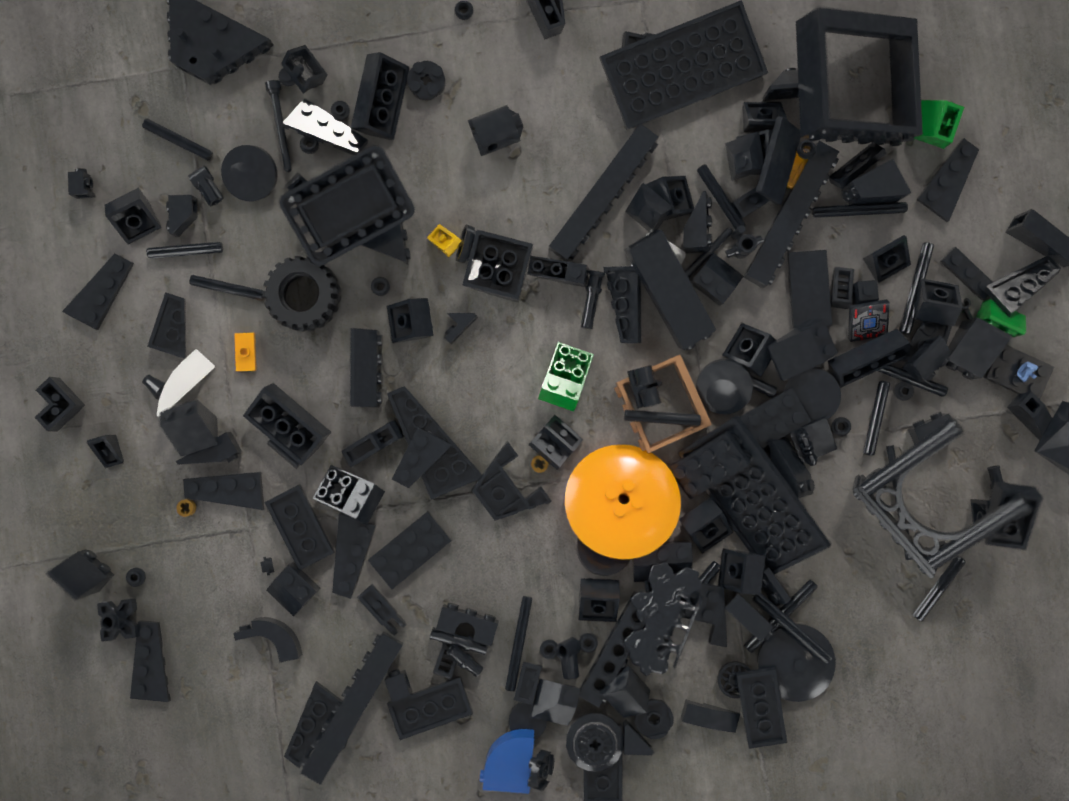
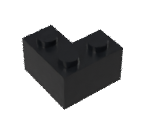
(61, 404)

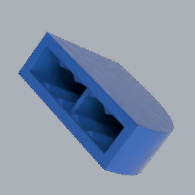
(508, 762)

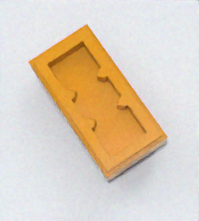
(245, 352)

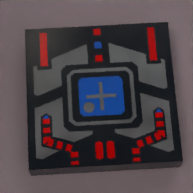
(868, 320)

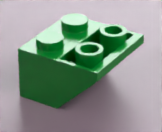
(939, 122)
(994, 315)

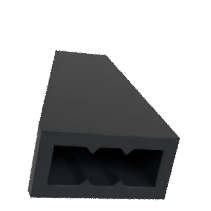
(1041, 236)

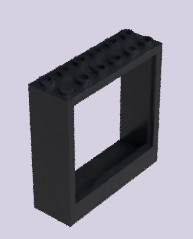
(813, 76)

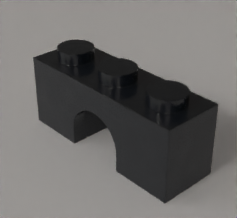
(452, 616)

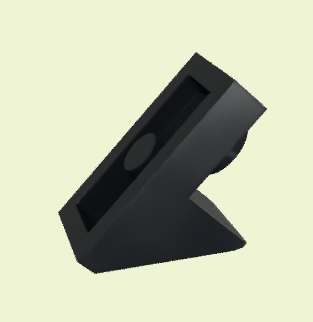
(463, 320)

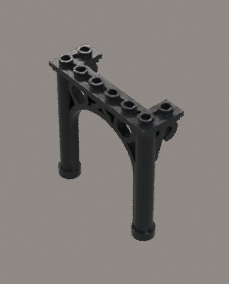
(928, 558)

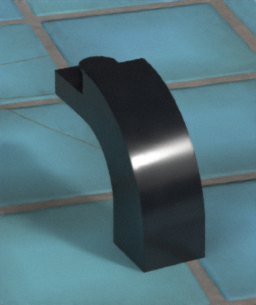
(279, 633)

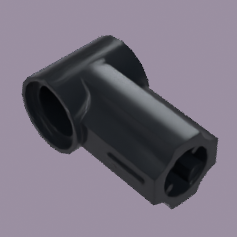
(204, 182)
(567, 652)

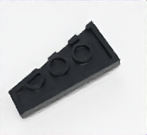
(1018, 287)
(98, 295)
(626, 298)
(232, 489)
(313, 718)

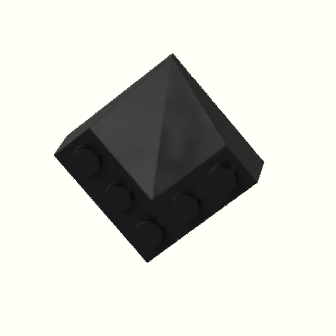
(497, 265)
(1055, 440)

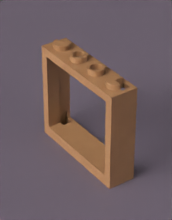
(692, 394)

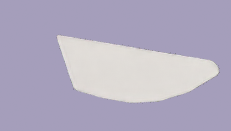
(183, 379)

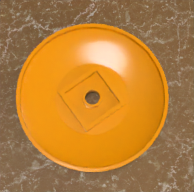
(619, 528)

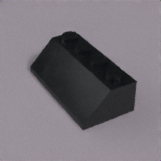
(380, 96)
(365, 368)
(286, 423)

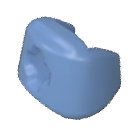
(1026, 371)

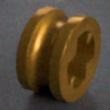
(538, 470)
(180, 507)

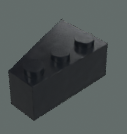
(549, 16)

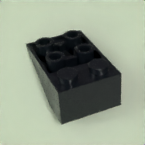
(349, 494)

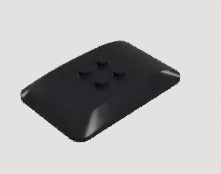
(347, 205)

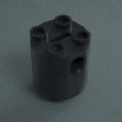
(496, 129)

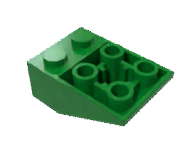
(565, 376)

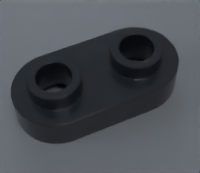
(464, 246)

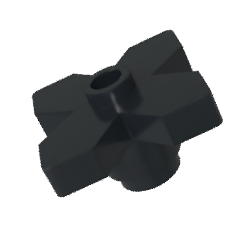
(117, 620)

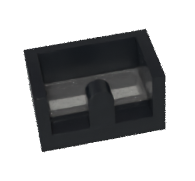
(303, 68)

